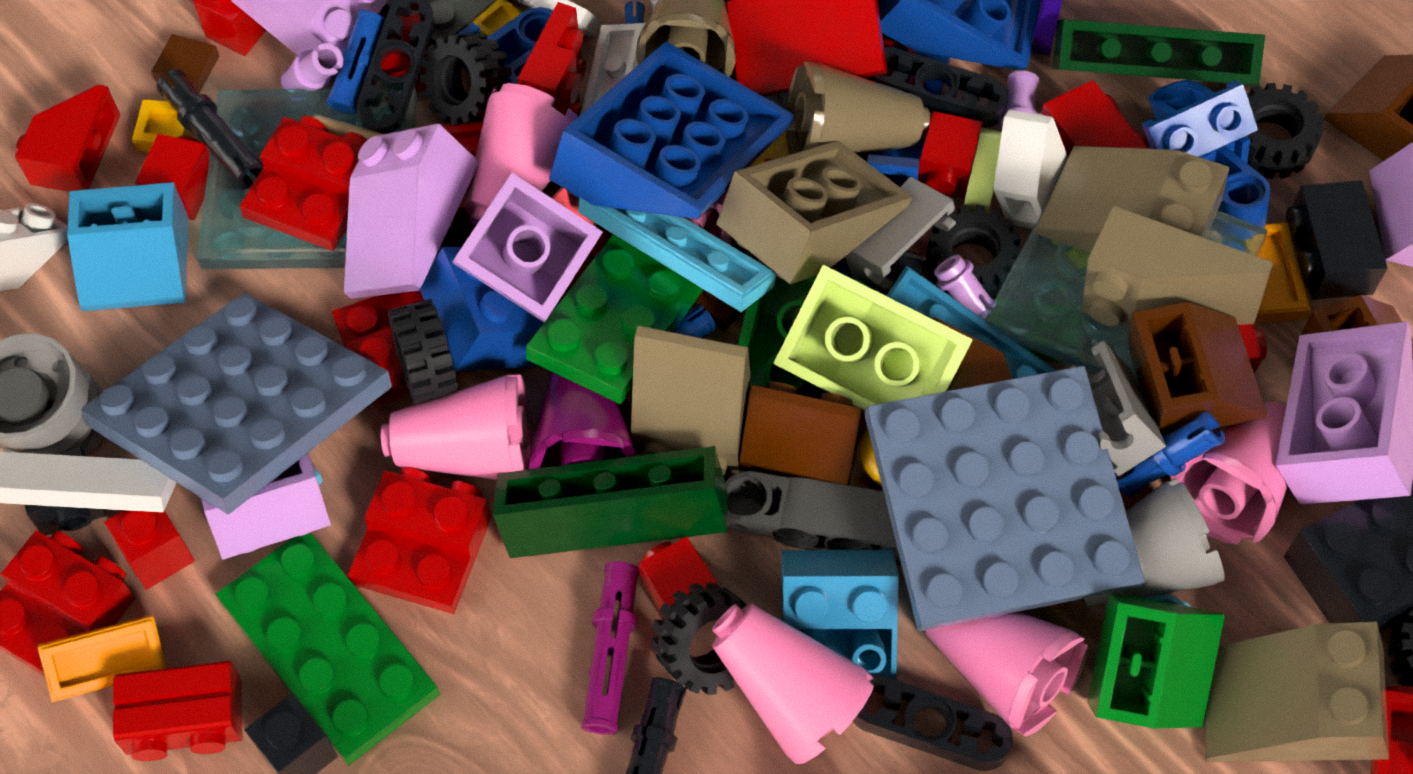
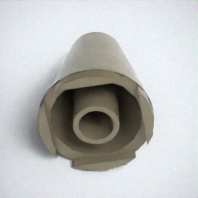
(694, 27)
(851, 110)

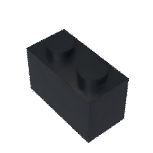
(1336, 240)

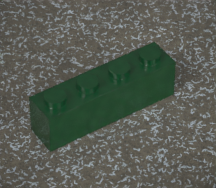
(1158, 51)
(611, 502)

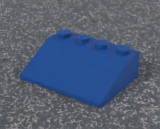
(966, 30)
(666, 138)

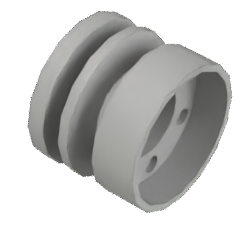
(70, 389)

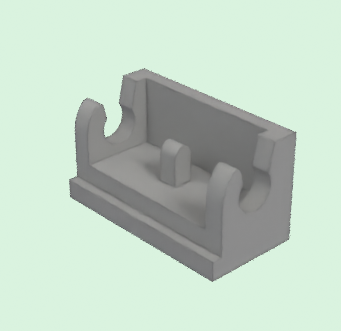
(876, 254)
(1123, 412)

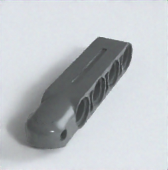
(809, 513)

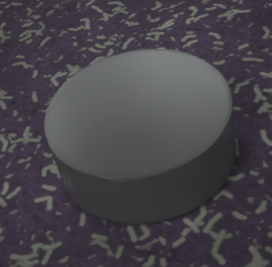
(22, 396)

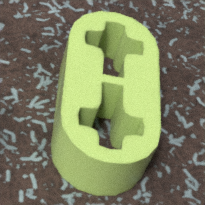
(983, 170)

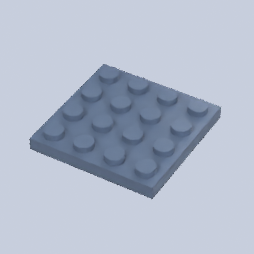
(236, 401)
(1002, 498)

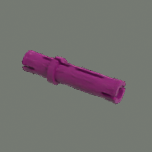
(620, 586)

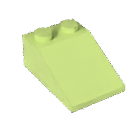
(868, 344)

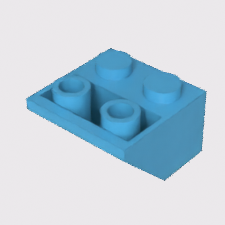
(128, 246)
(845, 603)

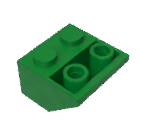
(1154, 663)

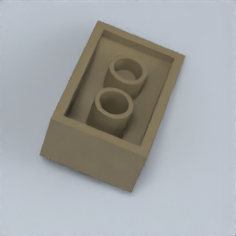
(1148, 182)
(808, 208)
(1156, 265)
(689, 395)
(1300, 696)

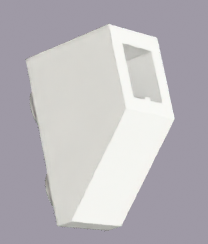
(1027, 166)
(27, 242)

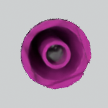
(577, 427)

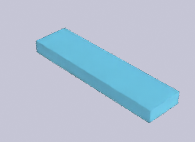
(688, 252)

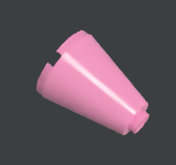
(517, 138)
(465, 432)
(1238, 481)
(1015, 664)
(790, 679)

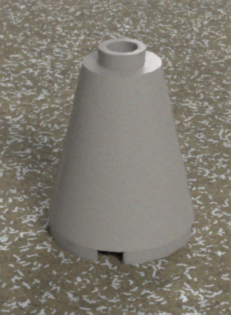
(1169, 545)

